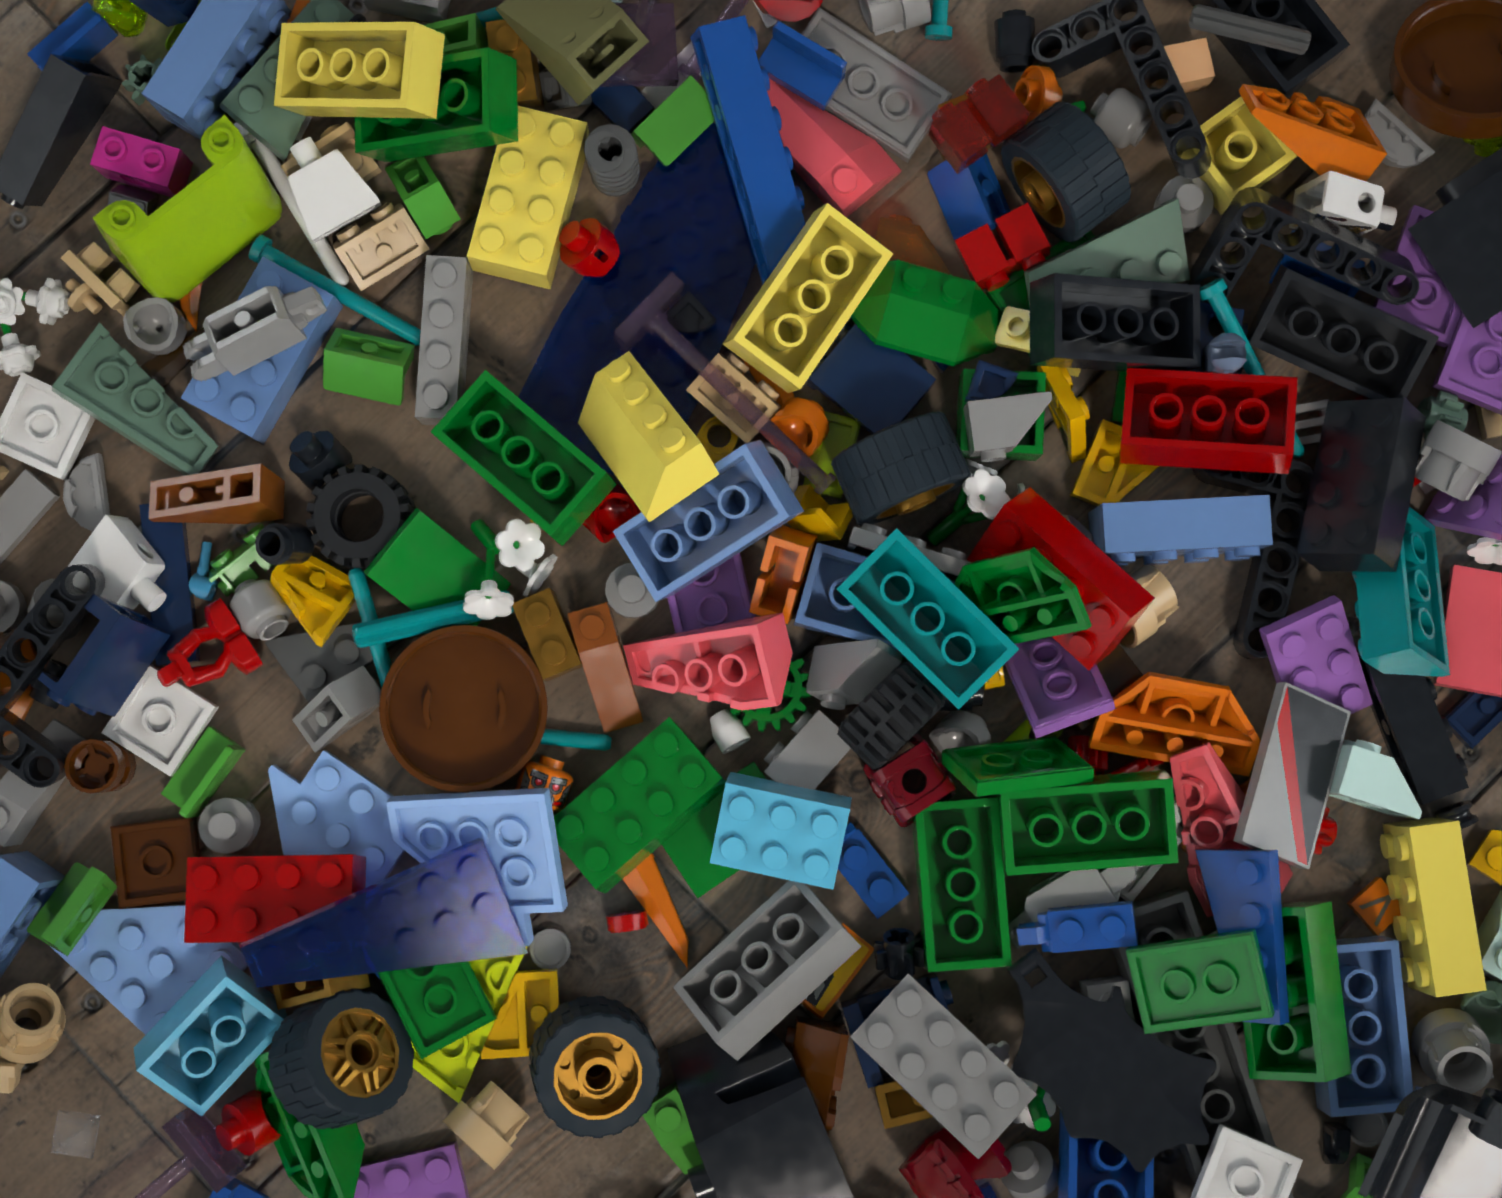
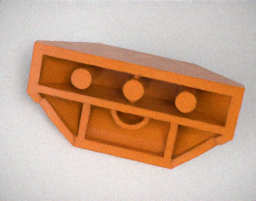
(1173, 714)

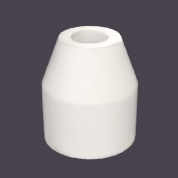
(728, 731)

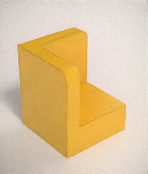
(819, 517)

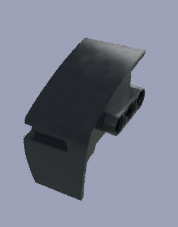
(1466, 239)
(754, 1123)
(1440, 1147)

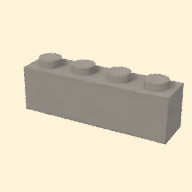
(443, 336)

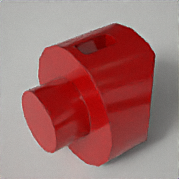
(580, 243)
(611, 513)
(245, 1125)

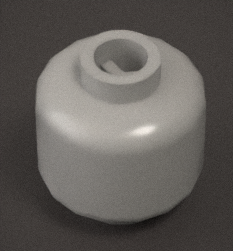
(1122, 117)
(259, 609)

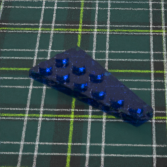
(418, 918)

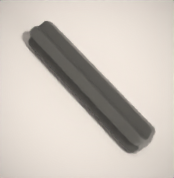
(1249, 29)

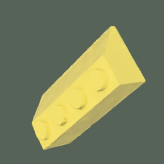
(643, 438)

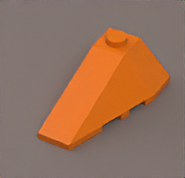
(1321, 132)

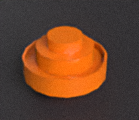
(1038, 90)

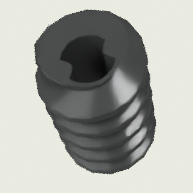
(612, 160)

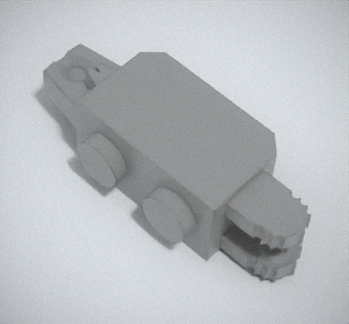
(252, 330)
(1072, 889)

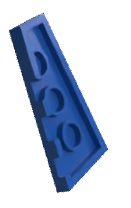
(1245, 896)

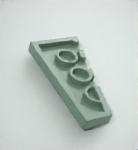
(253, 97)
(1142, 249)
(125, 398)

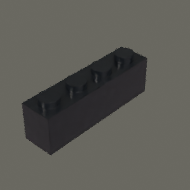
(1416, 733)

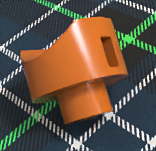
(803, 423)

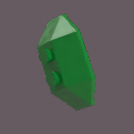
(928, 314)
(1024, 595)
(316, 1160)

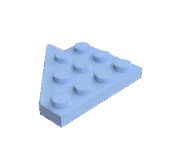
(335, 814)
(516, 833)
(142, 960)

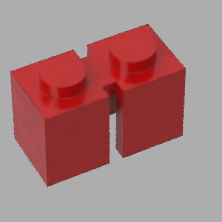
(1021, 238)

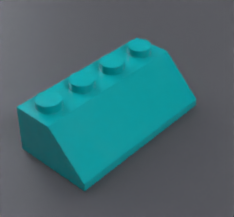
(1404, 609)
(927, 618)

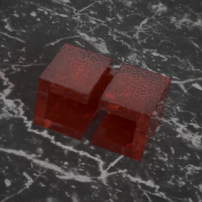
(983, 119)

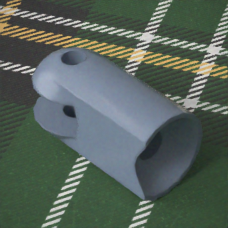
(1225, 354)

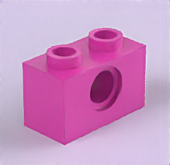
(141, 162)

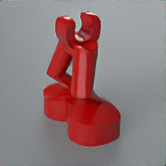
(236, 650)

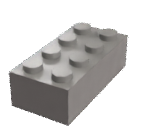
(766, 968)
(943, 1066)

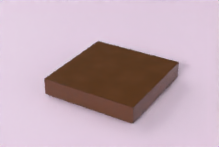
(153, 860)

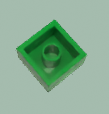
(1031, 445)

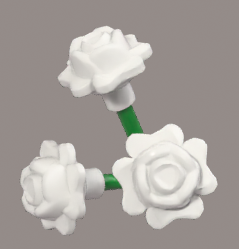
(50, 304)

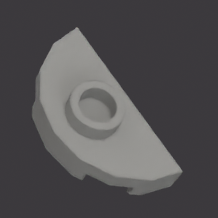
(1401, 143)
(86, 492)

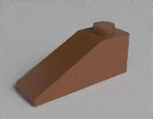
(219, 496)
(605, 667)

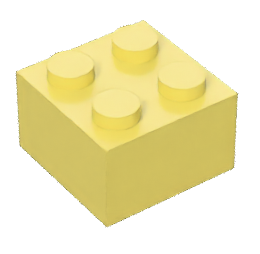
(1241, 153)

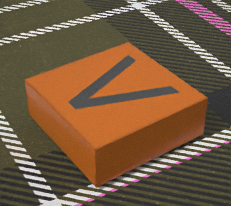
(1375, 906)

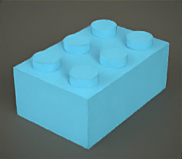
(780, 830)
(209, 1036)

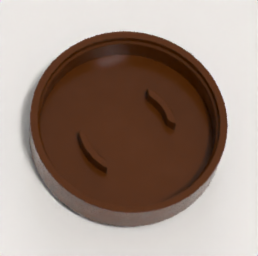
(1451, 67)
(463, 708)

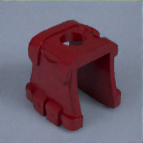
(887, 782)
(948, 1170)

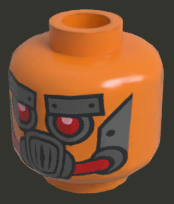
(547, 774)

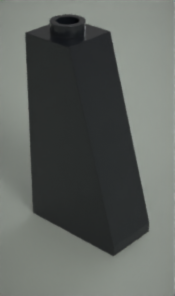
(53, 128)

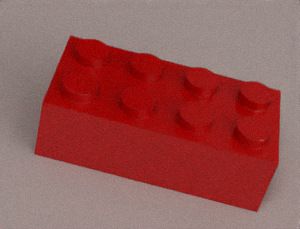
(1209, 420)
(1107, 591)
(251, 895)

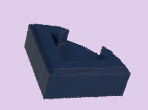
(989, 382)

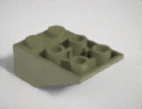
(576, 39)

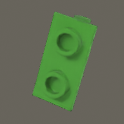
(235, 566)

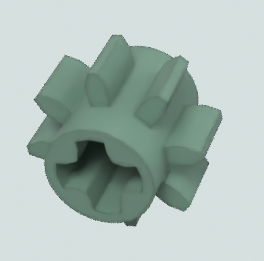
(138, 75)
(1443, 408)

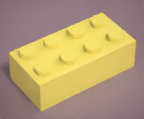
(359, 69)
(529, 199)
(808, 298)
(1434, 905)

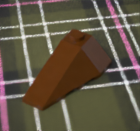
(820, 1056)

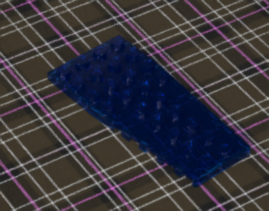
(677, 223)

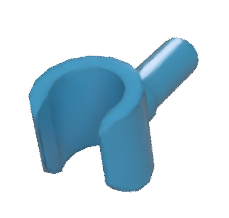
(199, 582)

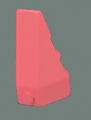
(830, 154)
(725, 662)
(1209, 811)

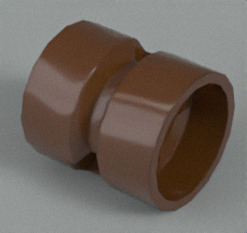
(99, 766)

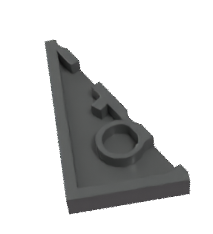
(316, 667)

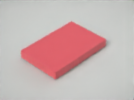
(1473, 631)

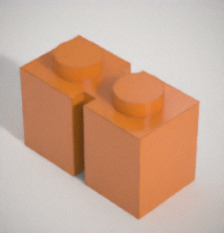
(781, 586)

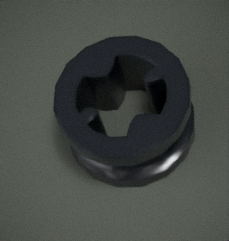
(1458, 811)

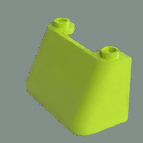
(198, 225)

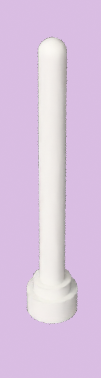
(281, 182)

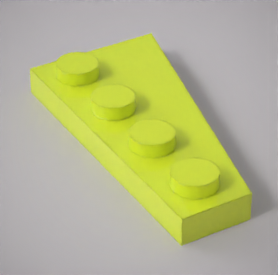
(455, 1063)

